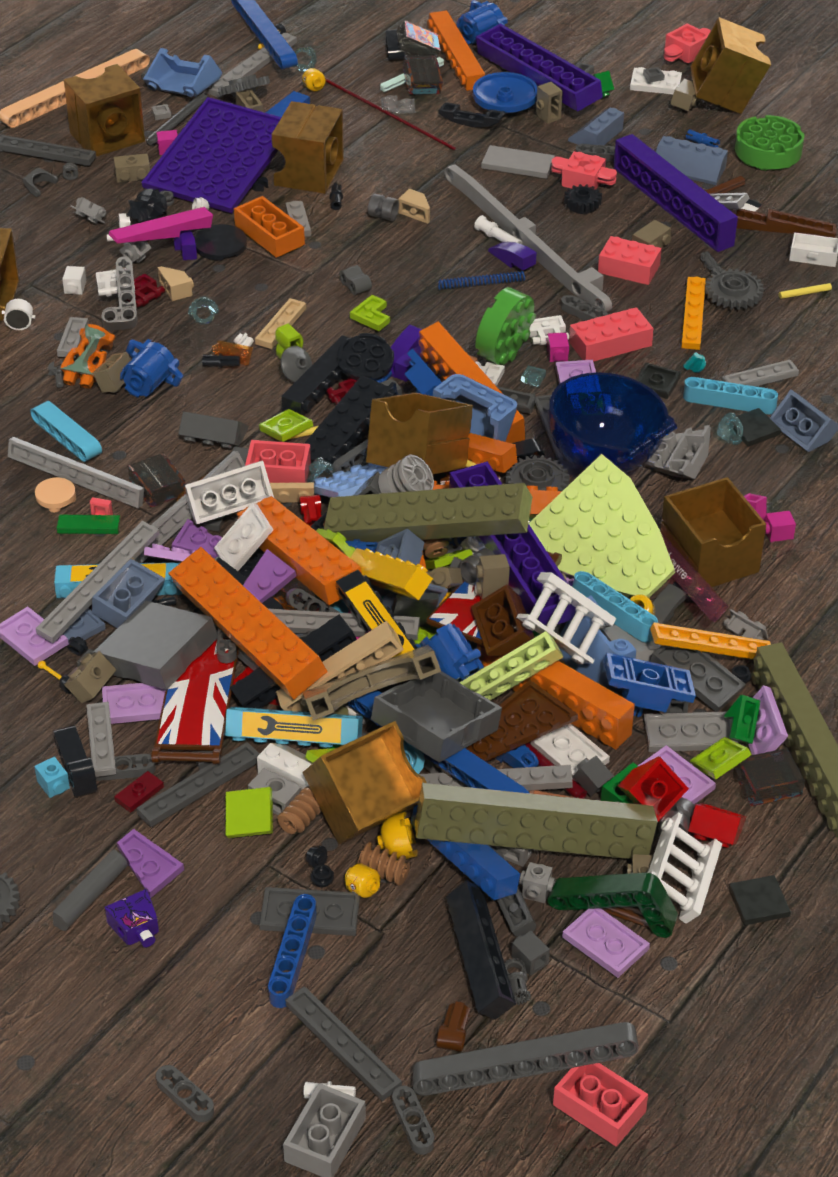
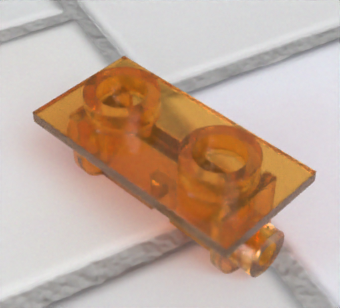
(232, 349)

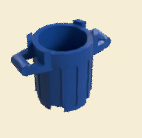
(479, 20)
(149, 368)
(454, 652)

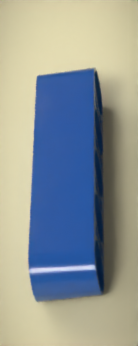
(292, 959)

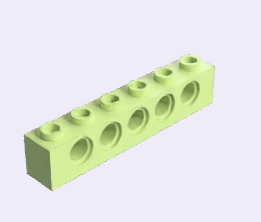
(514, 667)

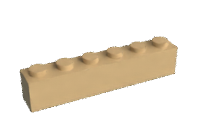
(366, 651)

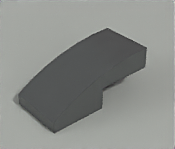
(667, 602)

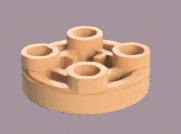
(55, 493)

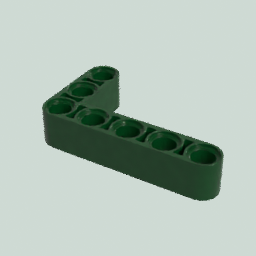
(618, 891)

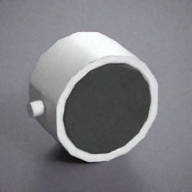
(18, 314)

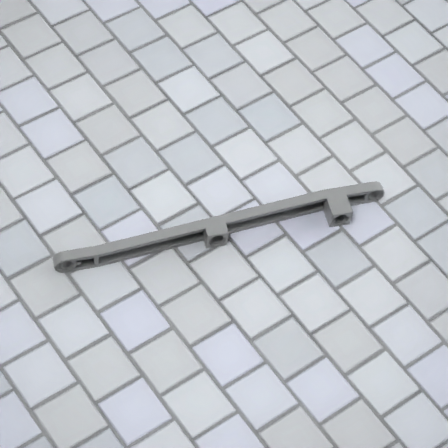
(585, 285)

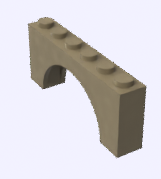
(407, 666)

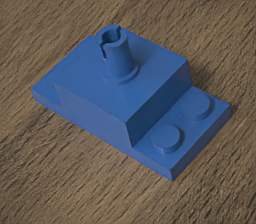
(421, 375)
(648, 683)

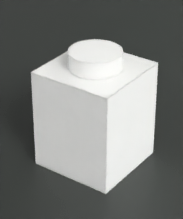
(74, 280)

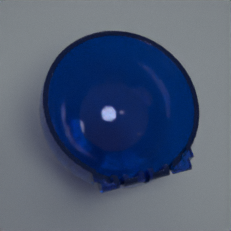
(607, 417)

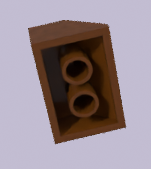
(498, 622)

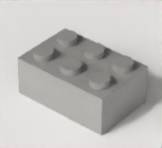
(324, 1131)

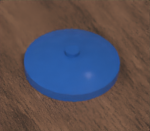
(505, 92)

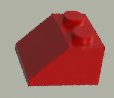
(654, 785)
(716, 824)

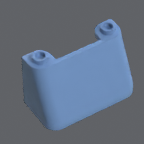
(181, 76)
(491, 410)
(596, 651)

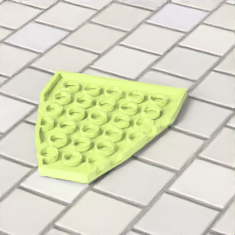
(605, 531)

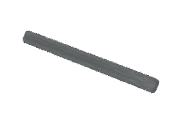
(178, 117)

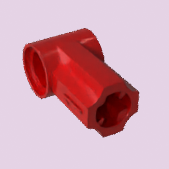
(310, 508)

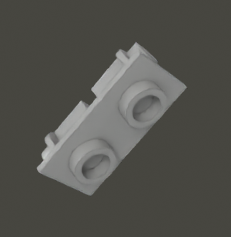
(95, 213)
(740, 622)

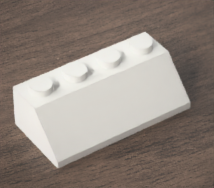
(228, 492)
(285, 762)

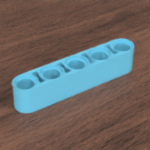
(729, 395)
(66, 431)
(629, 615)

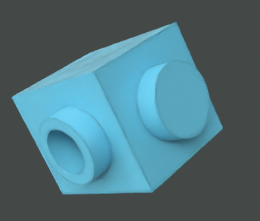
(52, 777)

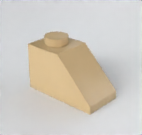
(414, 205)
(175, 282)

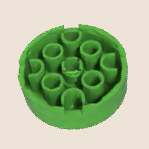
(769, 142)
(505, 326)

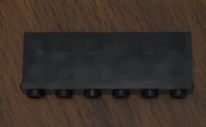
(348, 420)

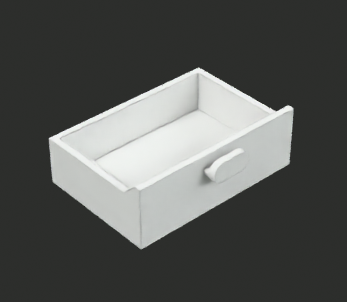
(814, 249)

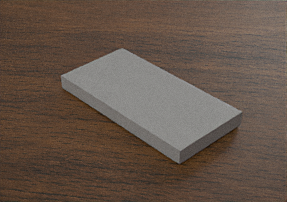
(517, 161)
(686, 730)

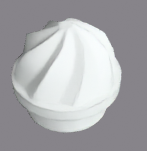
(200, 202)

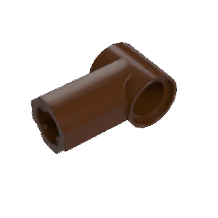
(453, 1032)

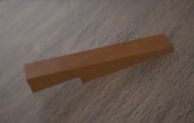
(783, 223)

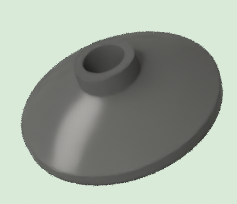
(295, 362)

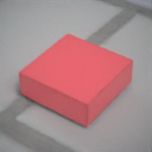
(100, 507)

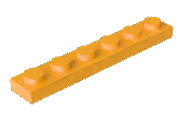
(693, 313)
(706, 641)

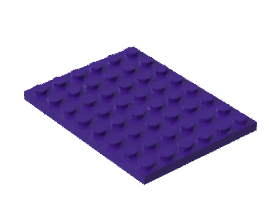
(216, 155)

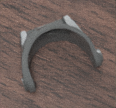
(35, 176)

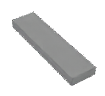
(764, 374)
(101, 739)

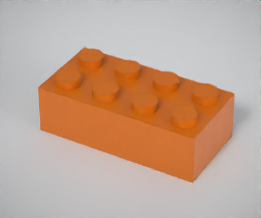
(269, 226)

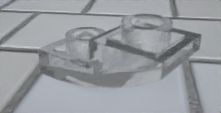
(391, 104)

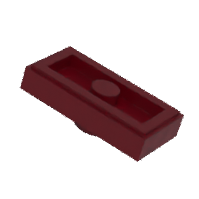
(139, 791)

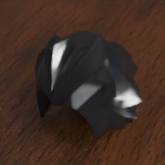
(147, 206)

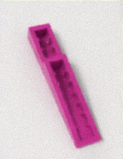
(164, 227)

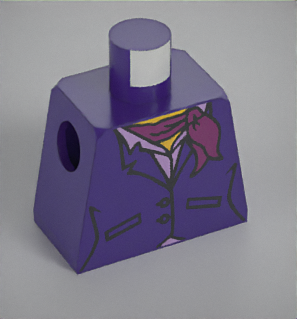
(134, 919)

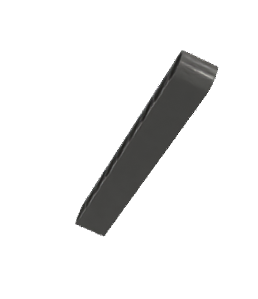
(525, 1058)

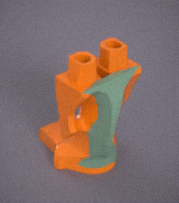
(83, 367)

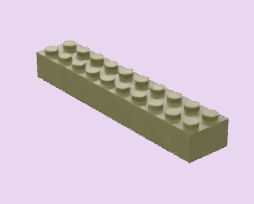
(432, 513)
(807, 731)
(534, 821)

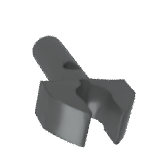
(58, 374)

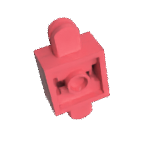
(684, 43)
(583, 170)

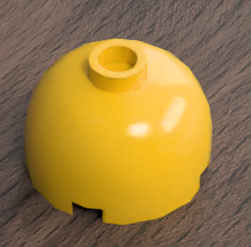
(398, 836)

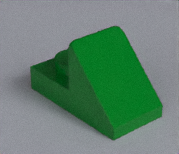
(744, 716)

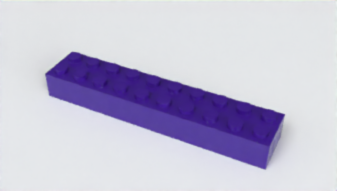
(529, 59)
(675, 193)
(523, 550)

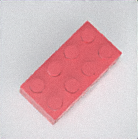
(611, 335)

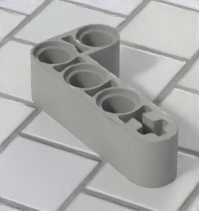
(124, 293)

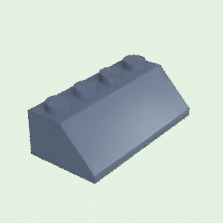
(693, 159)

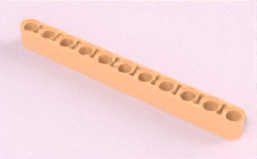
(55, 97)

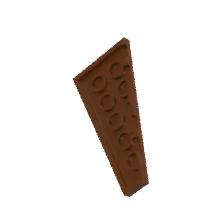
(523, 718)

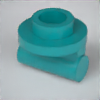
(695, 363)

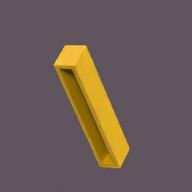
(392, 573)

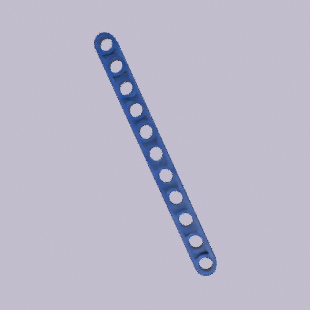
(266, 33)
(461, 765)

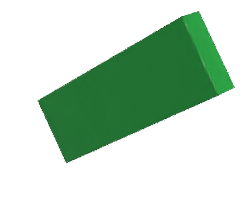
(88, 524)

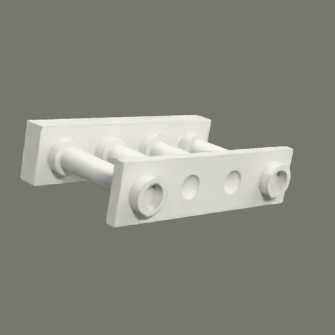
(584, 607)
(702, 868)

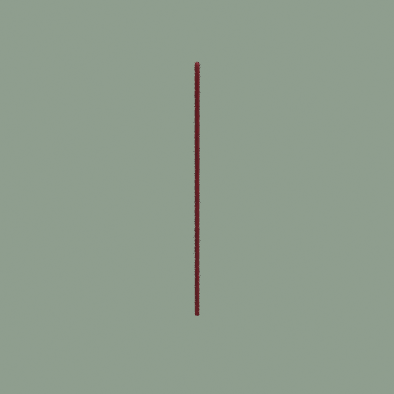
(390, 114)

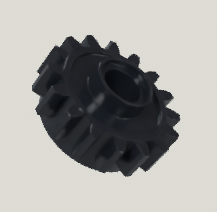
(582, 199)

